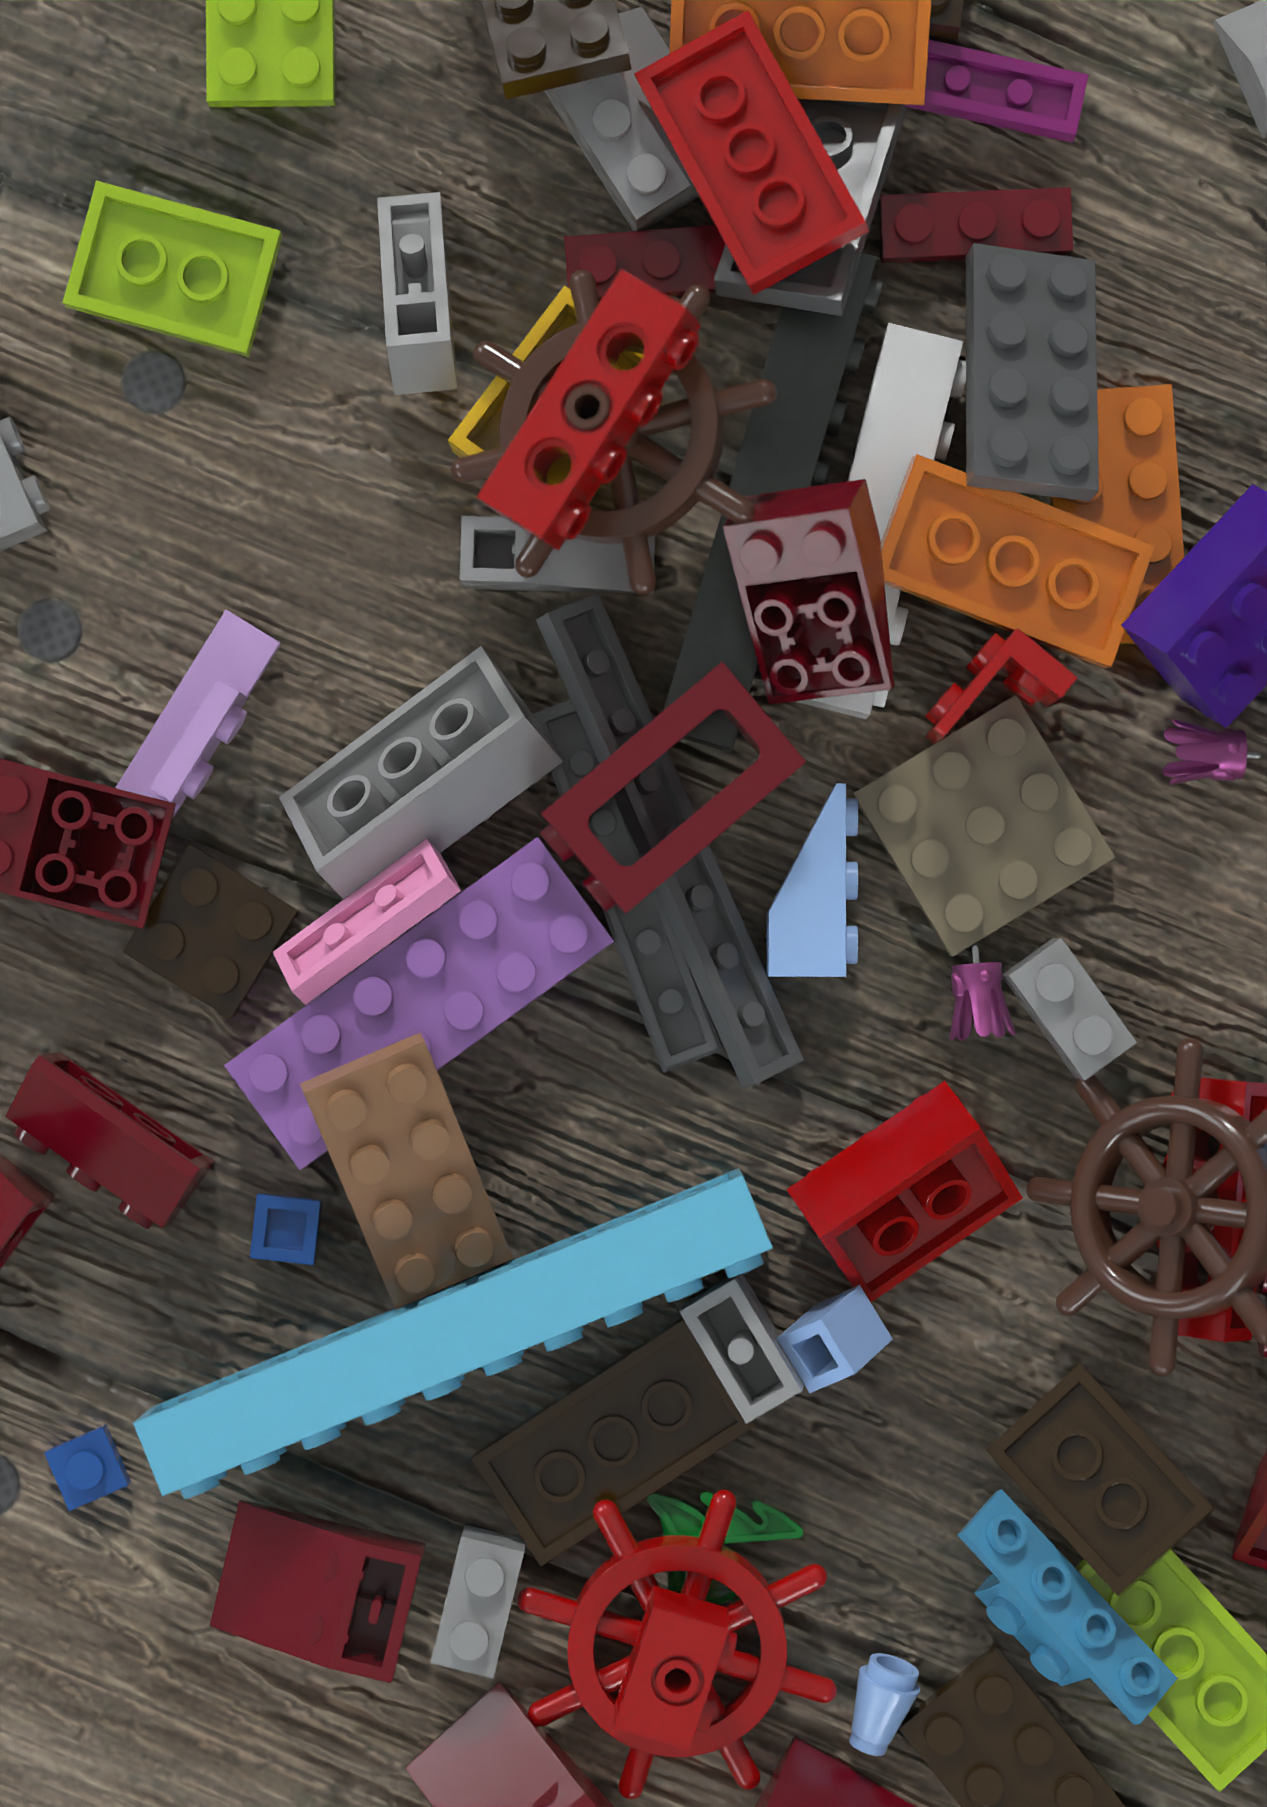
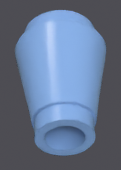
(882, 1701)

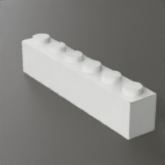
(901, 419)

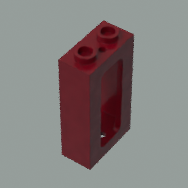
(628, 885)

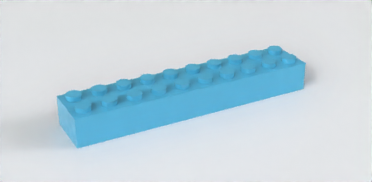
(451, 1332)

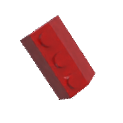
(905, 1192)

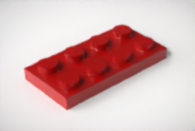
(751, 152)

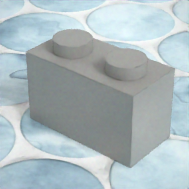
(1069, 1009)
(742, 1346)
(478, 1601)

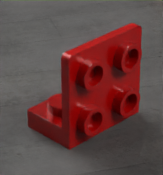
(1030, 672)

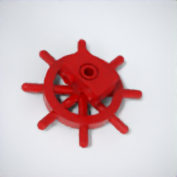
(666, 1681)

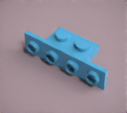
(1059, 1613)

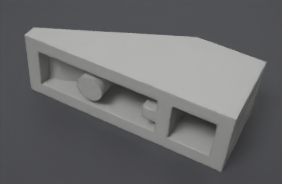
(416, 294)

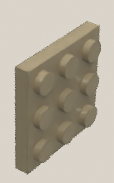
(983, 826)

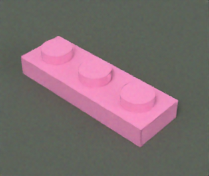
(366, 921)

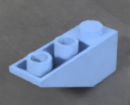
(809, 911)

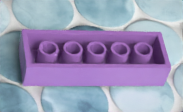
(443, 979)

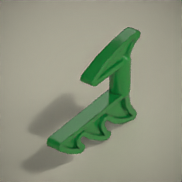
(683, 1519)

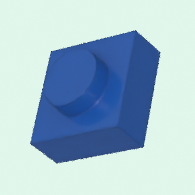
(286, 1228)
(87, 1467)

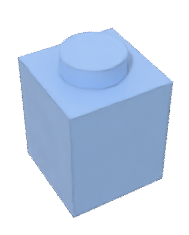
(834, 1339)

